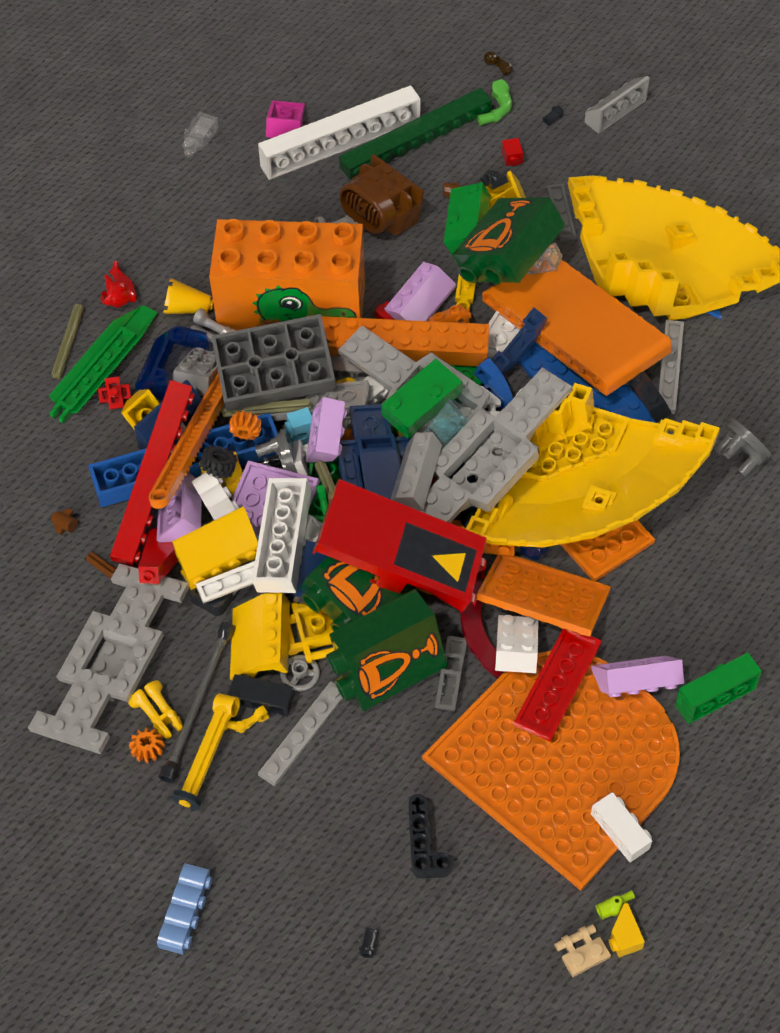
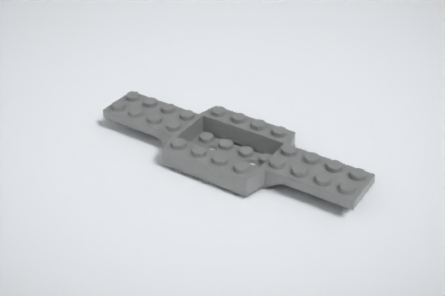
(396, 369)
(495, 474)

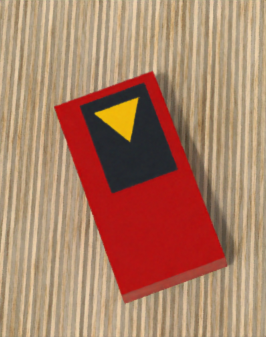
(401, 545)

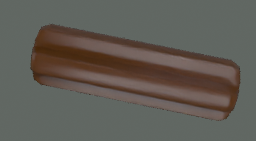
(101, 564)

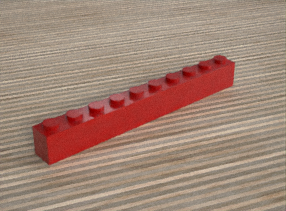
(159, 449)

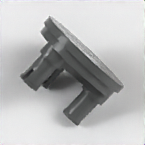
(742, 438)
(284, 450)

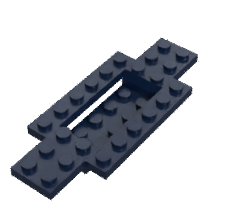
(377, 448)

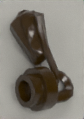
(491, 58)

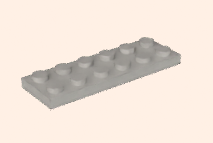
(351, 393)

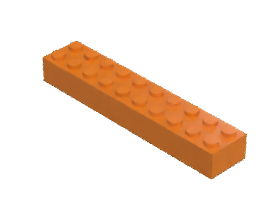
(450, 341)

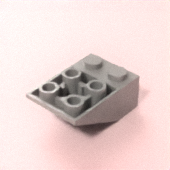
(198, 368)

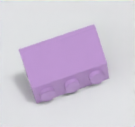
(326, 430)

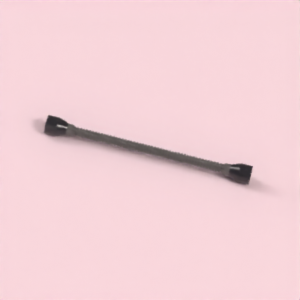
(170, 769)

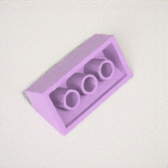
(421, 294)
(181, 514)
(638, 675)

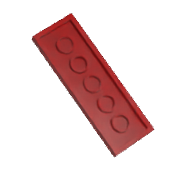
(557, 684)

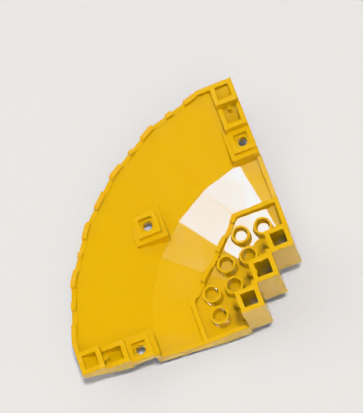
(668, 247)
(591, 458)

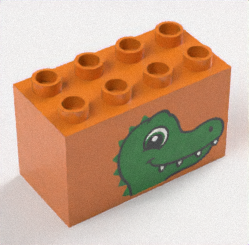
(286, 271)

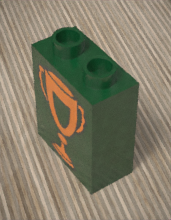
(508, 240)
(345, 592)
(386, 651)

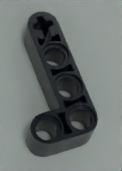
(422, 836)

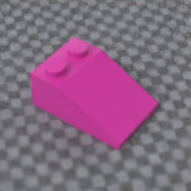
(283, 117)

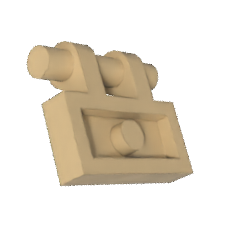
(586, 956)

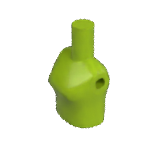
(613, 905)

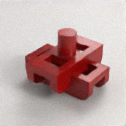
(113, 391)

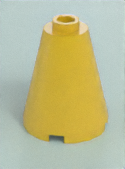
(186, 299)

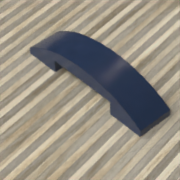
(521, 342)

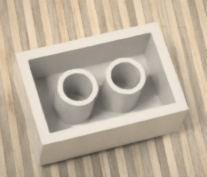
(517, 644)

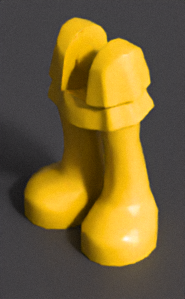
(159, 722)

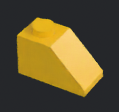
(625, 934)

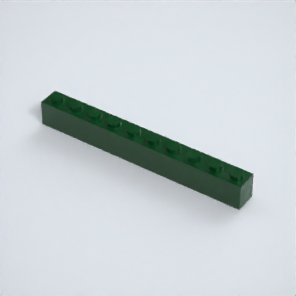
(417, 132)

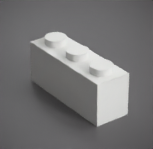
(621, 827)

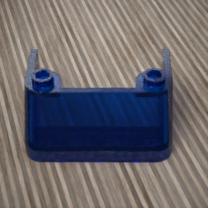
(152, 373)

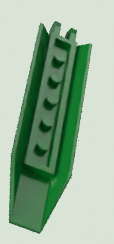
(100, 362)

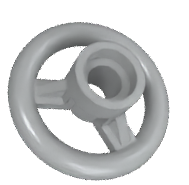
(299, 663)

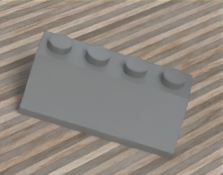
(617, 104)
(417, 470)

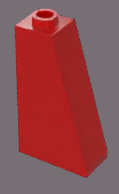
(156, 559)

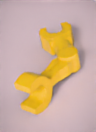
(240, 726)

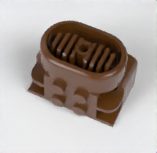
(382, 199)

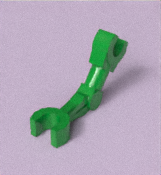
(322, 498)

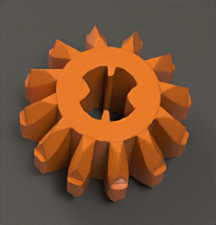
(245, 425)
(148, 751)

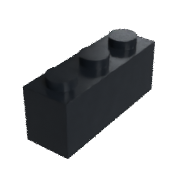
(650, 397)
(262, 692)

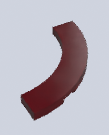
(476, 637)

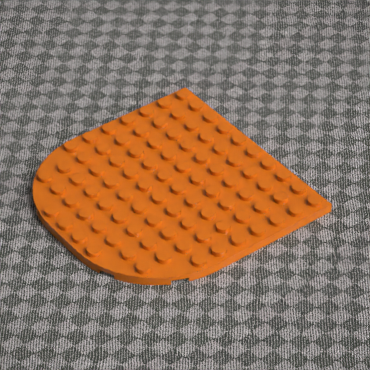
(547, 787)

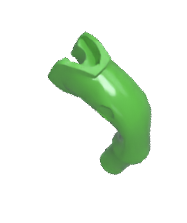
(503, 97)

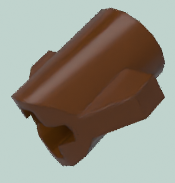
(447, 188)
(64, 521)

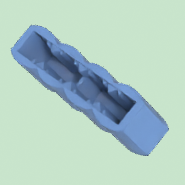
(183, 909)

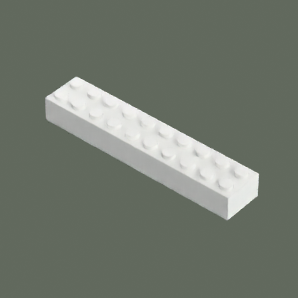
(338, 132)

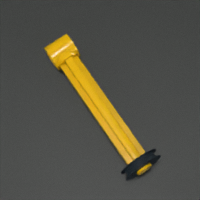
(224, 708)

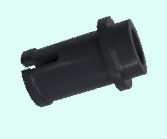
(557, 112)
(367, 949)

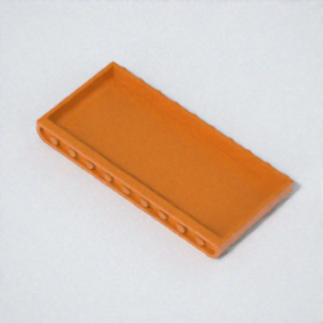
(583, 325)

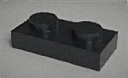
(494, 179)

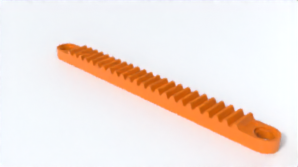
(188, 446)

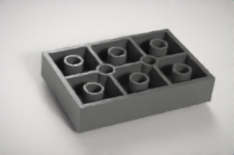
(273, 362)

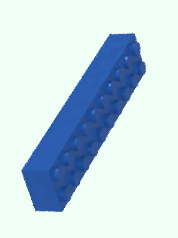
(116, 476)

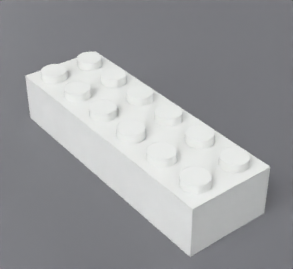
(282, 535)

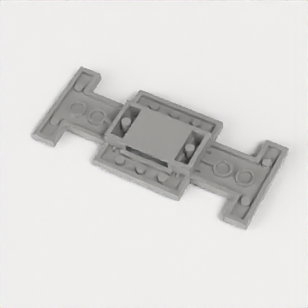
(118, 665)

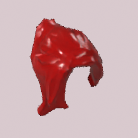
(120, 291)

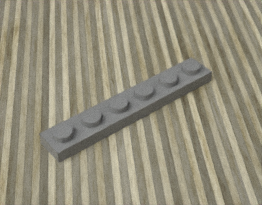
(671, 364)
(301, 735)

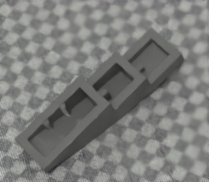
(451, 675)

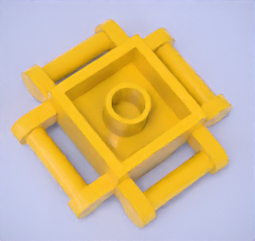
(312, 630)

